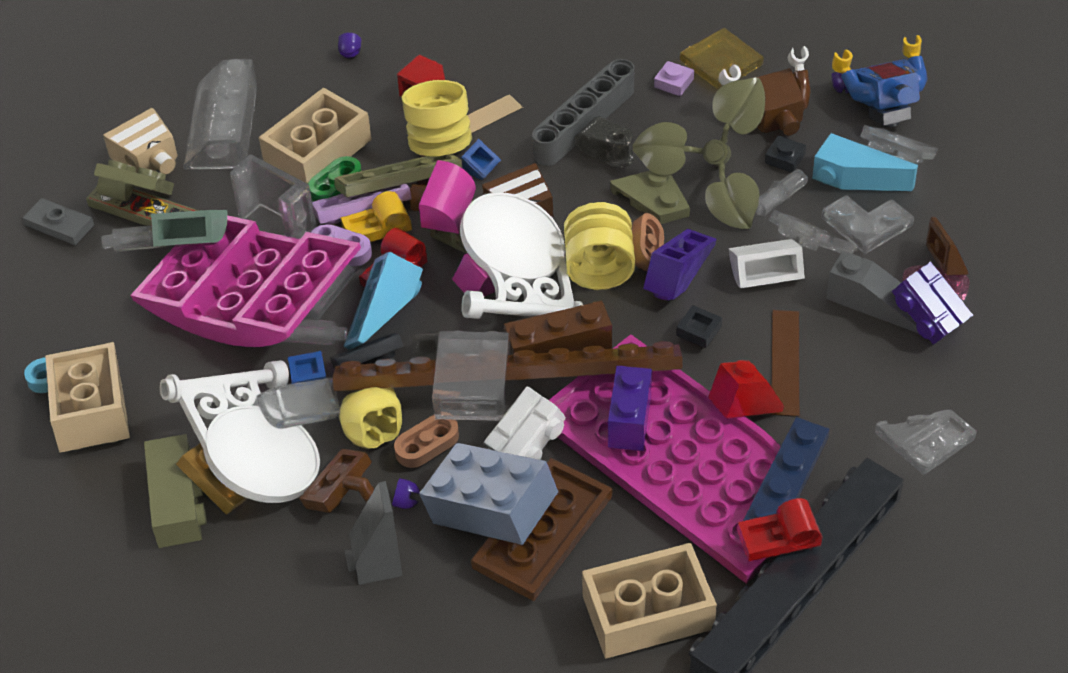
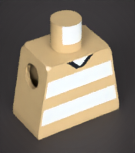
(143, 143)

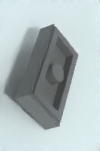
(58, 221)

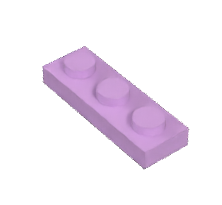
(333, 208)

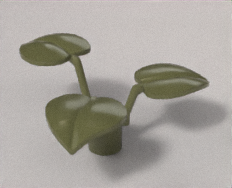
(663, 148)

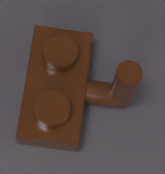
(337, 479)

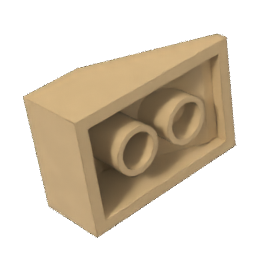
(86, 397)

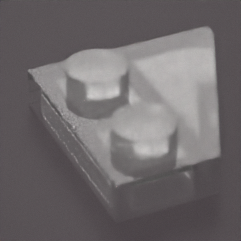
(809, 234)

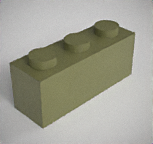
(172, 494)

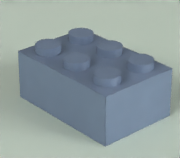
(489, 493)

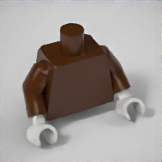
(785, 94)

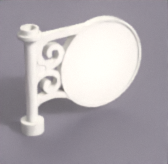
(519, 246)
(240, 442)

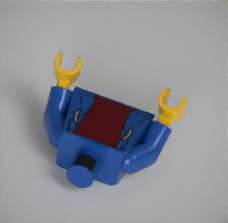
(886, 83)

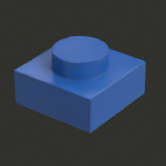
(306, 367)

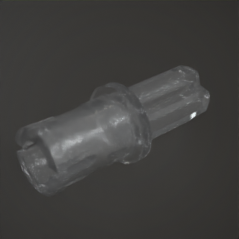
(781, 191)

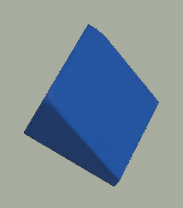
(479, 160)

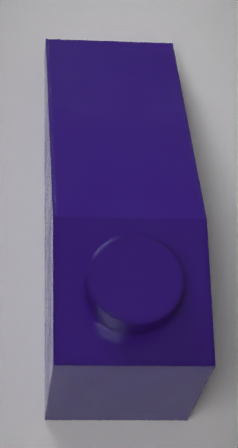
(677, 263)

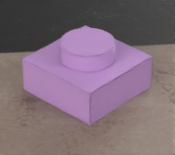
(674, 78)

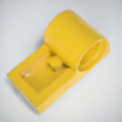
(385, 215)

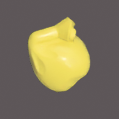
(371, 417)

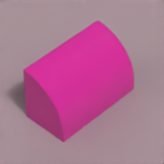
(446, 197)

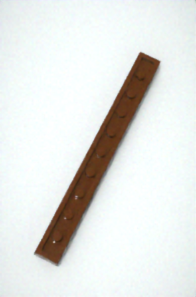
(521, 365)

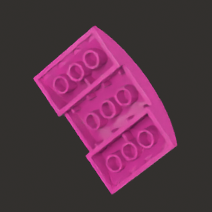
(246, 286)

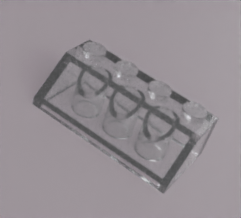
(222, 116)

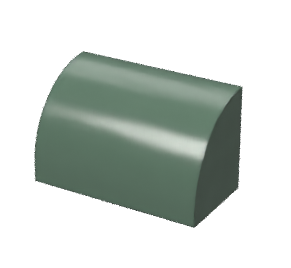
(188, 227)

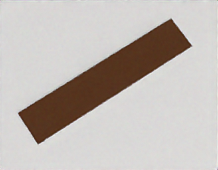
(786, 360)

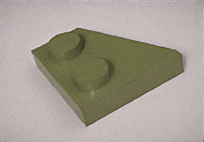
(653, 195)

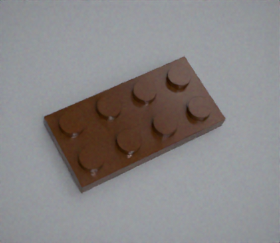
(563, 524)

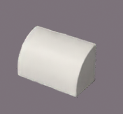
(767, 263)

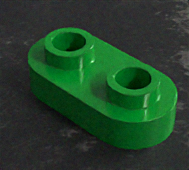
(323, 184)

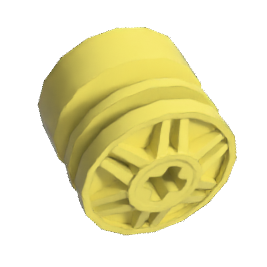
(437, 118)
(599, 246)

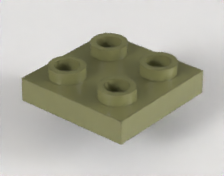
(119, 179)

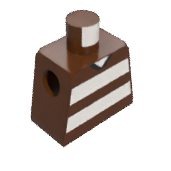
(525, 183)

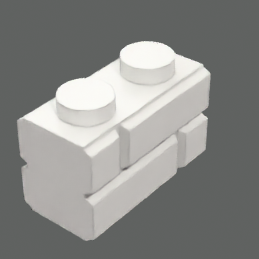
(527, 426)

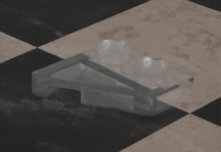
(927, 438)

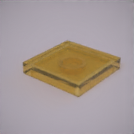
(719, 53)

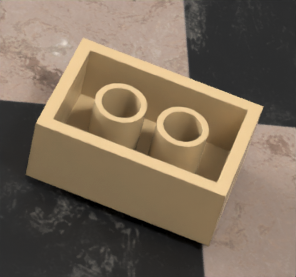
(315, 135)
(648, 600)

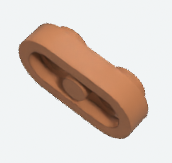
(647, 237)
(425, 441)

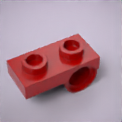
(781, 533)

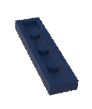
(790, 468)

